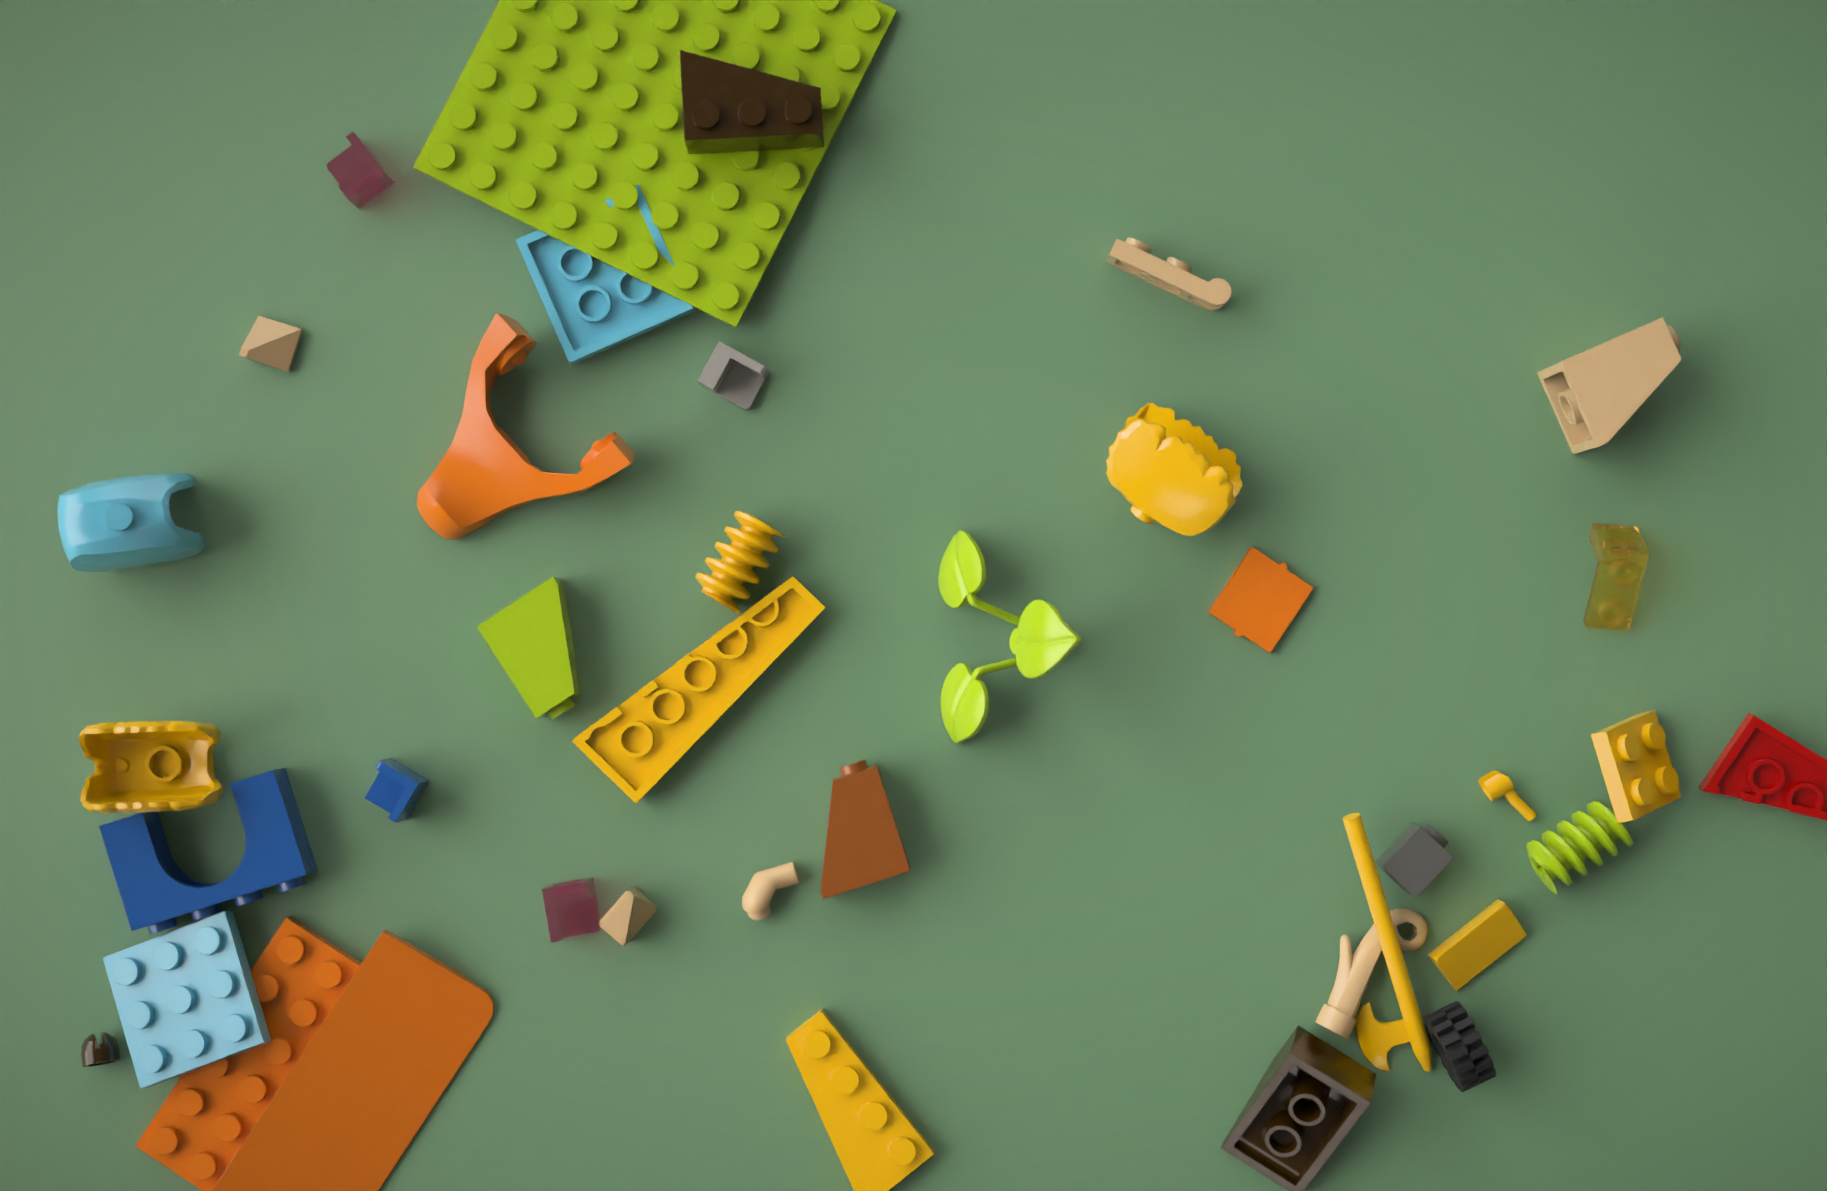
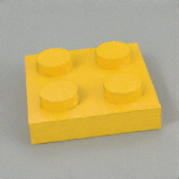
(1636, 766)

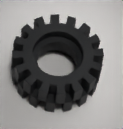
(1459, 1046)

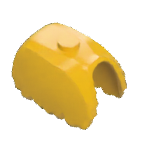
(1173, 472)
(150, 766)

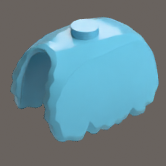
(125, 523)

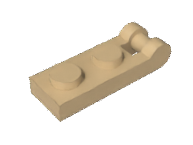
(1169, 275)

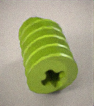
(1576, 843)

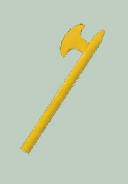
(1373, 1035)

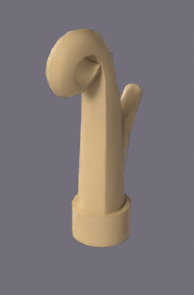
(1356, 969)

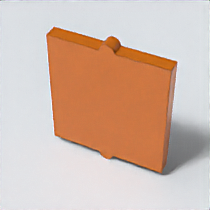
(1260, 599)

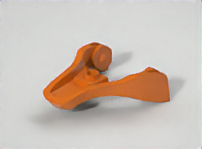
(484, 466)

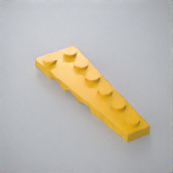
(671, 713)

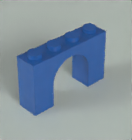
(159, 891)

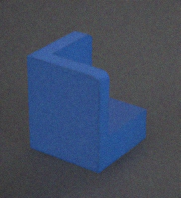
(396, 789)

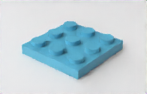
(591, 301)
(186, 999)

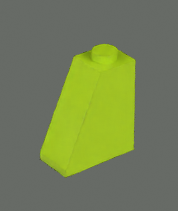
(537, 648)

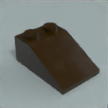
(1300, 1111)

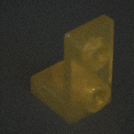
(1617, 576)

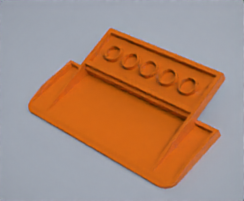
(342, 1082)

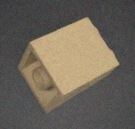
(1608, 383)

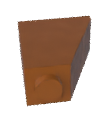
(861, 833)

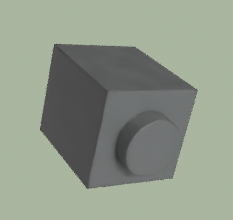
(1415, 858)

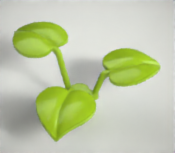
(1038, 642)

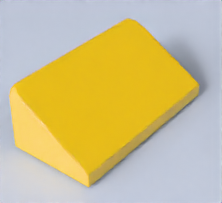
(1477, 944)

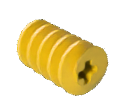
(738, 560)

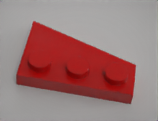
(1770, 770)

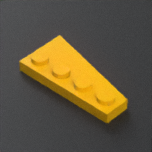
(861, 1117)

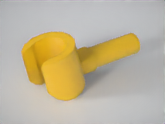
(1497, 784)

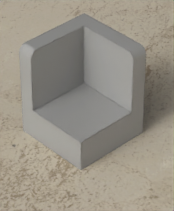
(733, 376)

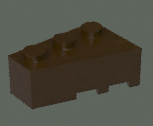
(746, 109)

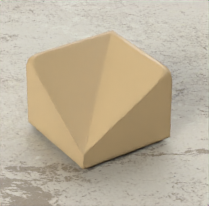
(628, 916)

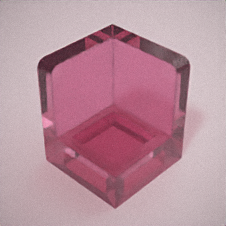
(359, 172)
(571, 908)

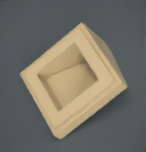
(272, 343)

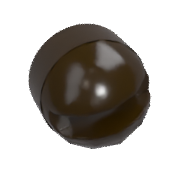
(99, 1054)

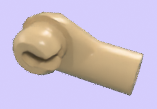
(763, 886)

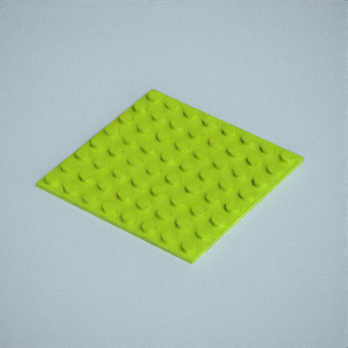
(588, 105)

